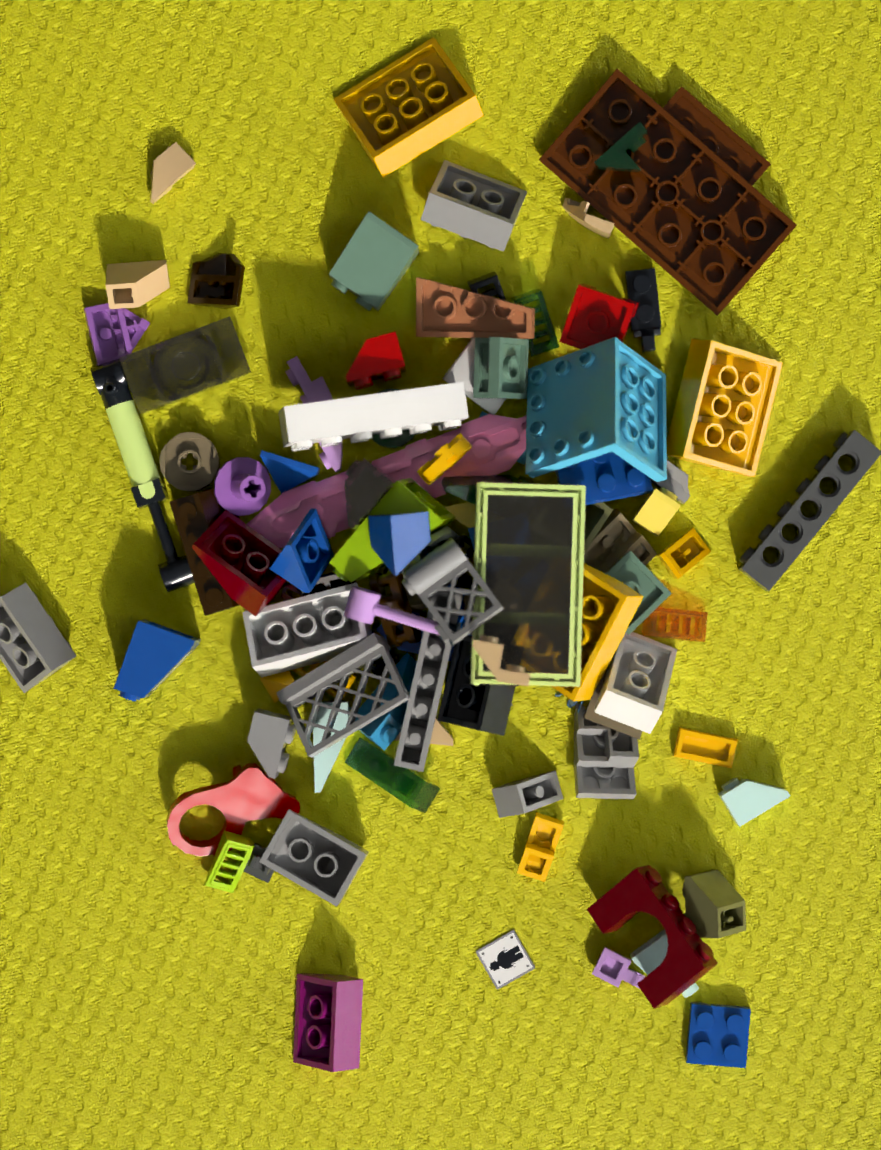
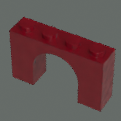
(686, 954)

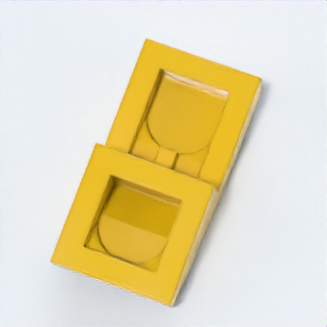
(540, 847)

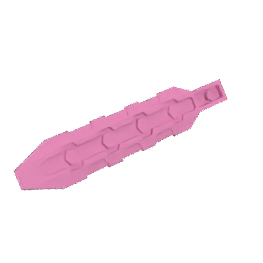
(495, 449)

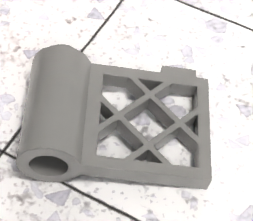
(436, 572)

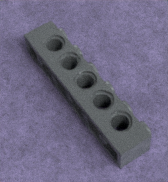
(863, 457)

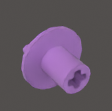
(242, 486)

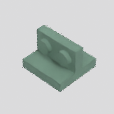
(501, 368)
(642, 580)

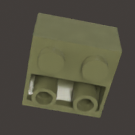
(713, 905)

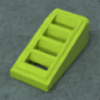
(227, 841)

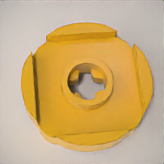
(444, 458)

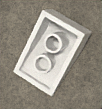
(637, 682)

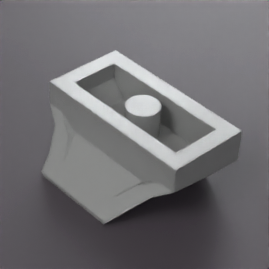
(676, 483)

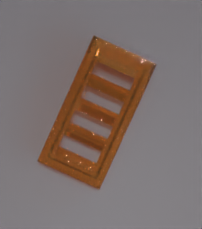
(649, 624)

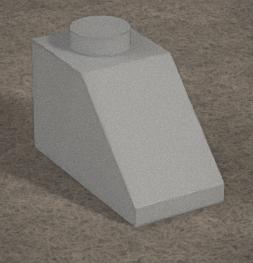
(527, 794)

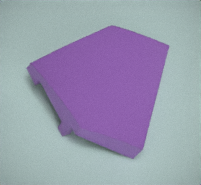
(113, 331)

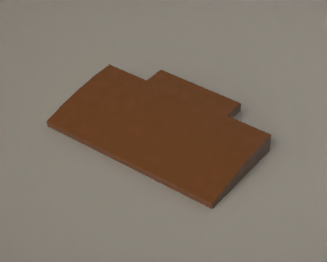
(694, 191)

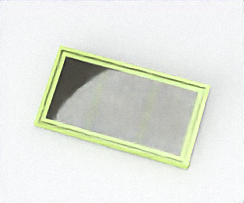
(534, 566)

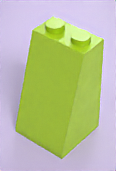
(357, 558)

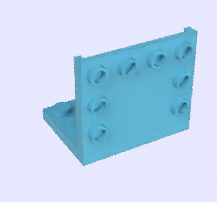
(597, 405)

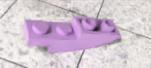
(315, 392)

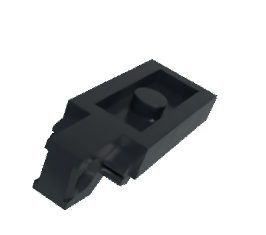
(646, 323)

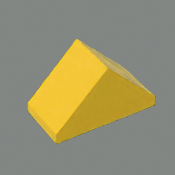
(683, 553)

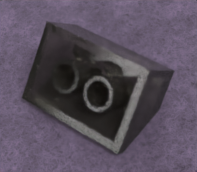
(364, 490)

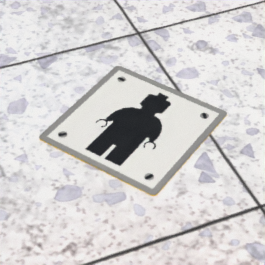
(505, 959)

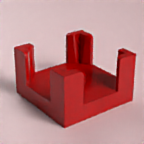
(596, 317)

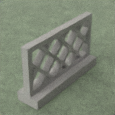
(335, 671)

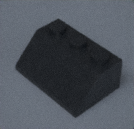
(470, 705)

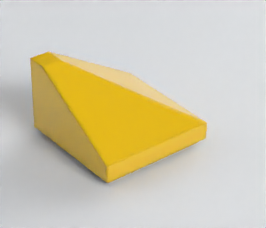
(277, 682)

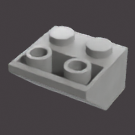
(269, 738)

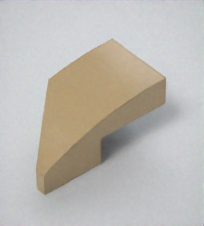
(169, 169)
(578, 212)

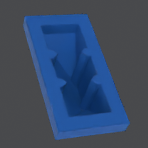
(287, 472)

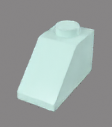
(750, 798)

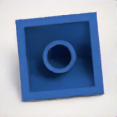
(305, 554)

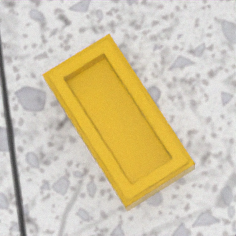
(705, 747)

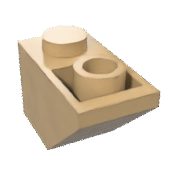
(135, 283)

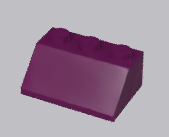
(328, 1021)

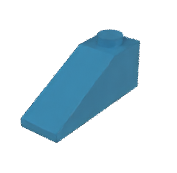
(388, 726)

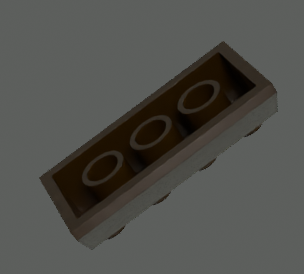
(193, 517)

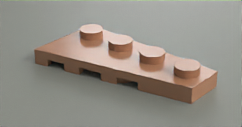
(462, 313)

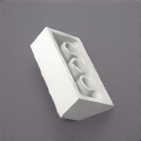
(302, 631)

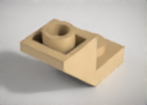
(491, 654)

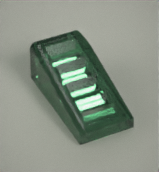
(545, 319)

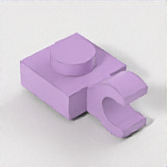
(614, 968)

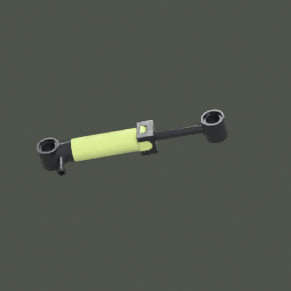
(140, 465)

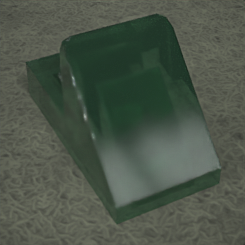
(616, 156)

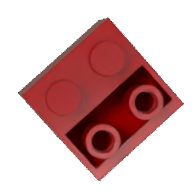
(377, 359)

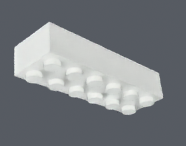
(373, 414)

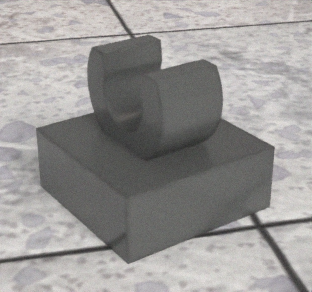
(256, 868)

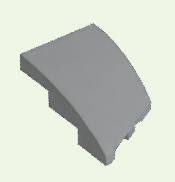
(603, 760)

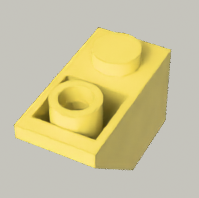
(656, 510)

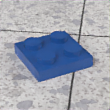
(718, 1035)

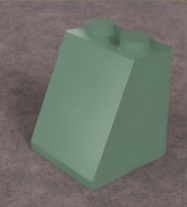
(373, 262)

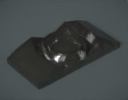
(185, 365)

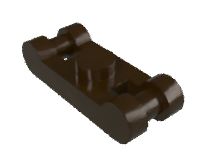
(396, 600)

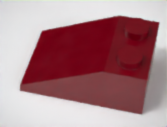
(240, 561)

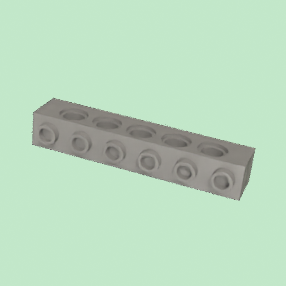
(425, 692)

